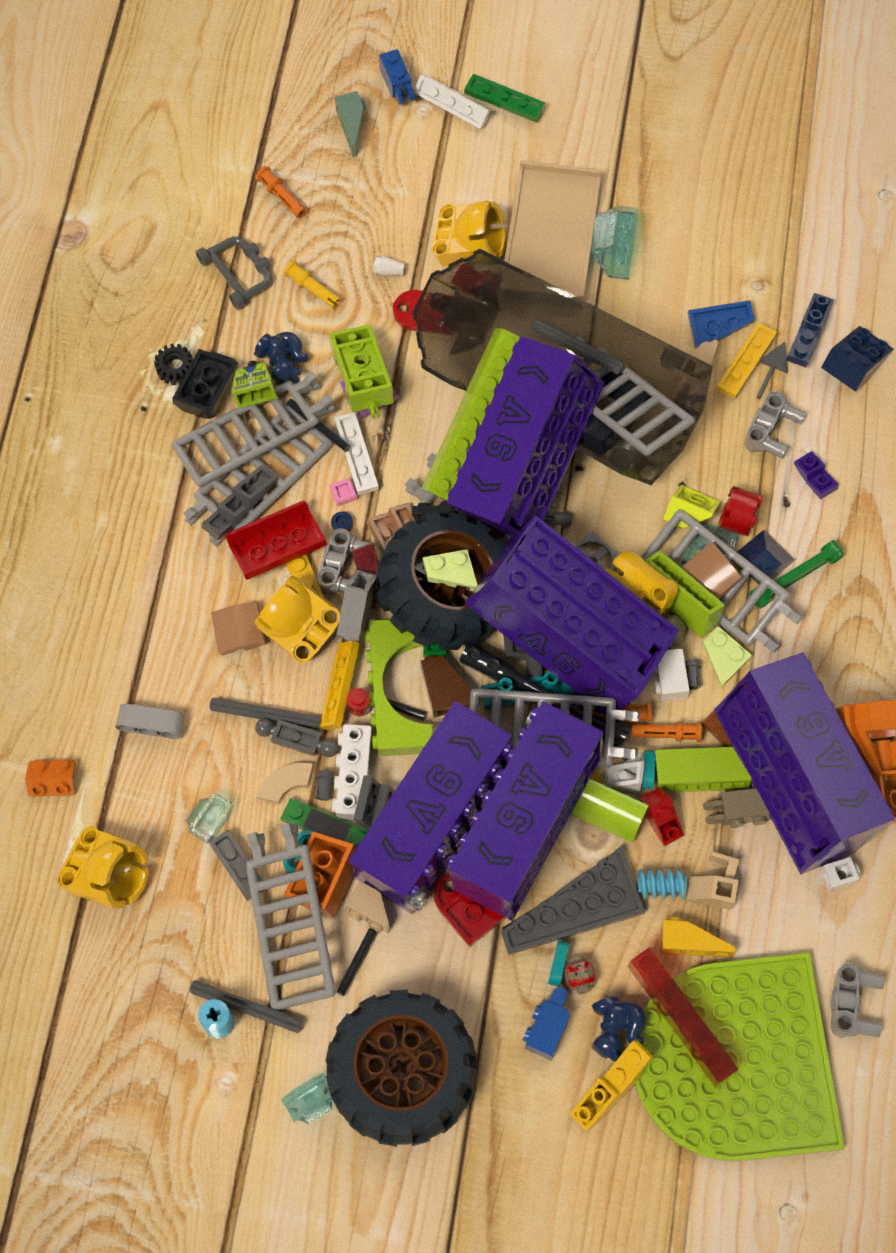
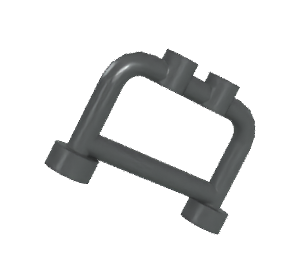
(250, 250)

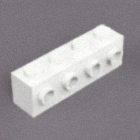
(353, 765)

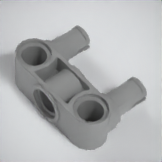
(766, 421)
(335, 561)
(846, 1002)

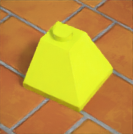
(693, 503)

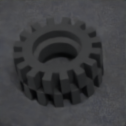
(171, 354)

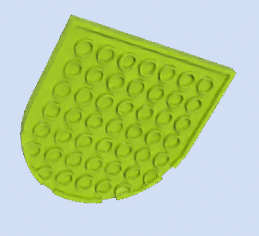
(774, 1033)

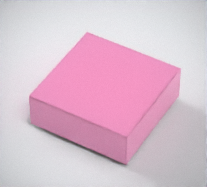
(343, 492)

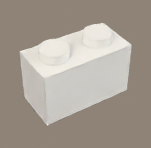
(671, 677)

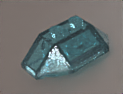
(614, 240)

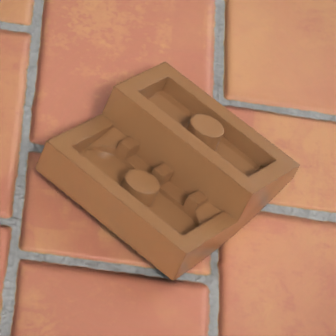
(385, 525)
(713, 570)
(236, 628)

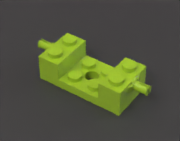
(365, 383)

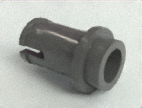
(560, 519)
(693, 675)
(324, 785)

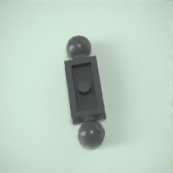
(296, 737)

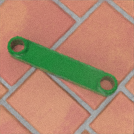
(829, 553)

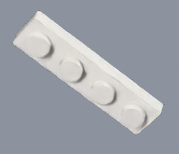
(452, 101)
(357, 456)

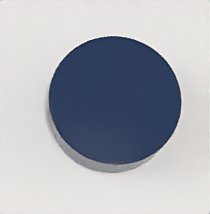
(342, 520)

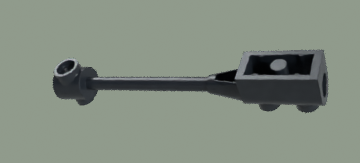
(498, 668)

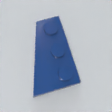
(719, 321)

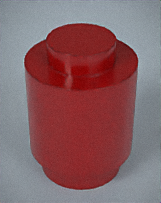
(358, 702)

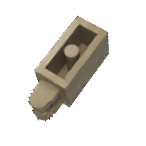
(738, 808)

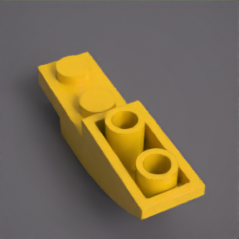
(612, 1086)

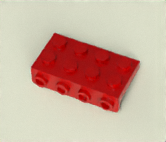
(275, 539)

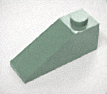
(351, 116)

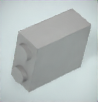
(356, 605)

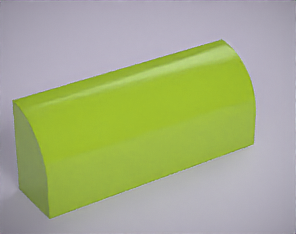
(693, 602)
(700, 770)
(610, 810)

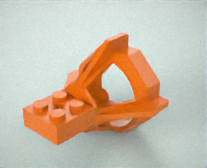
(869, 722)

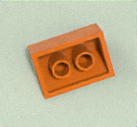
(330, 871)

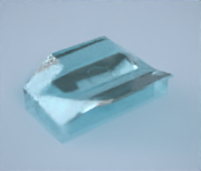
(209, 817)
(309, 1100)

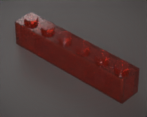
(682, 1017)

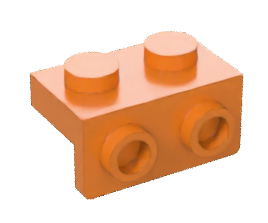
(50, 778)

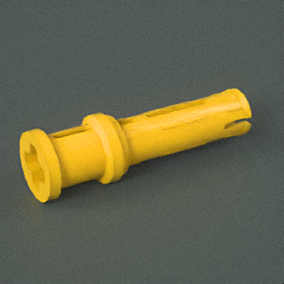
(305, 279)

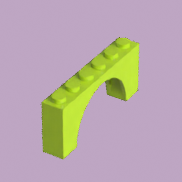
(393, 732)

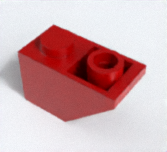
(662, 816)

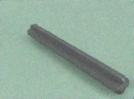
(577, 346)
(264, 712)
(246, 1006)

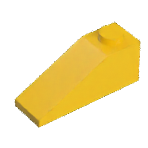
(687, 939)

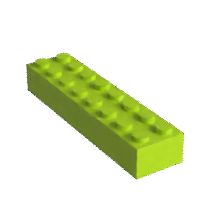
(469, 414)

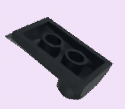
(205, 384)

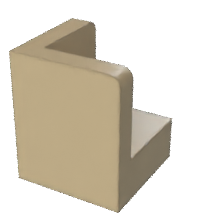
(721, 865)

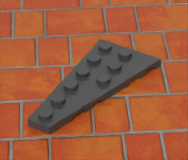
(586, 903)

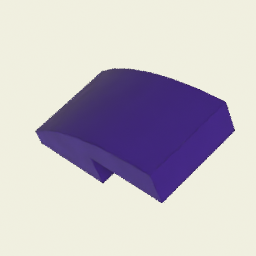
(814, 474)

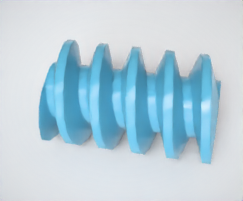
(661, 883)
(207, 1014)

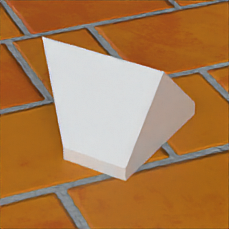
(626, 775)

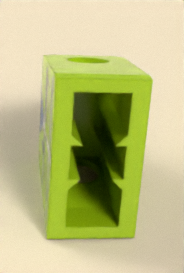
(253, 385)

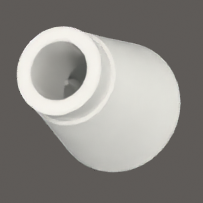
(387, 267)

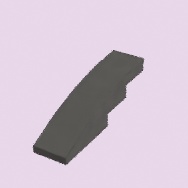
(240, 502)

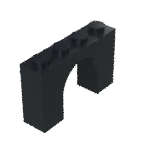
(598, 435)

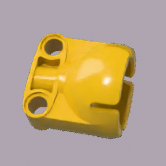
(466, 229)
(644, 581)
(297, 618)
(104, 869)

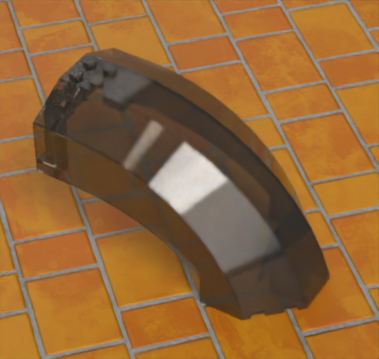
(487, 293)

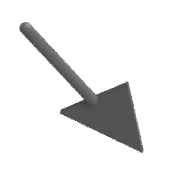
(776, 360)

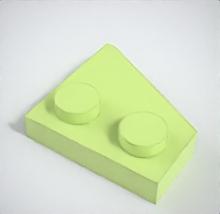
(450, 569)
(725, 655)

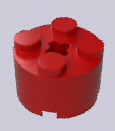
(739, 511)

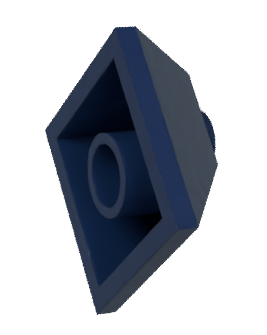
(766, 555)

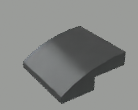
(371, 801)

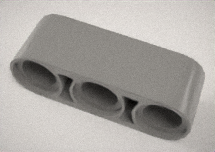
(150, 721)

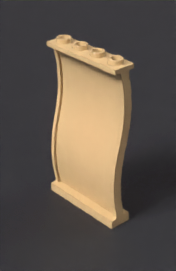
(554, 223)

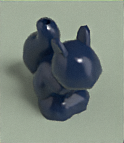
(277, 350)
(617, 1017)

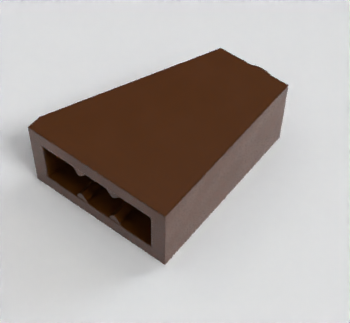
(443, 685)

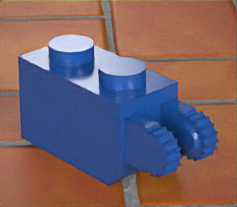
(396, 76)
(549, 1025)

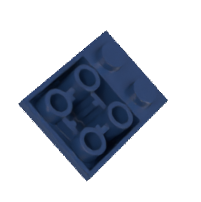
(856, 357)

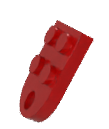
(405, 319)
(463, 914)

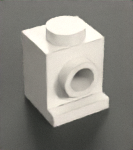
(846, 867)

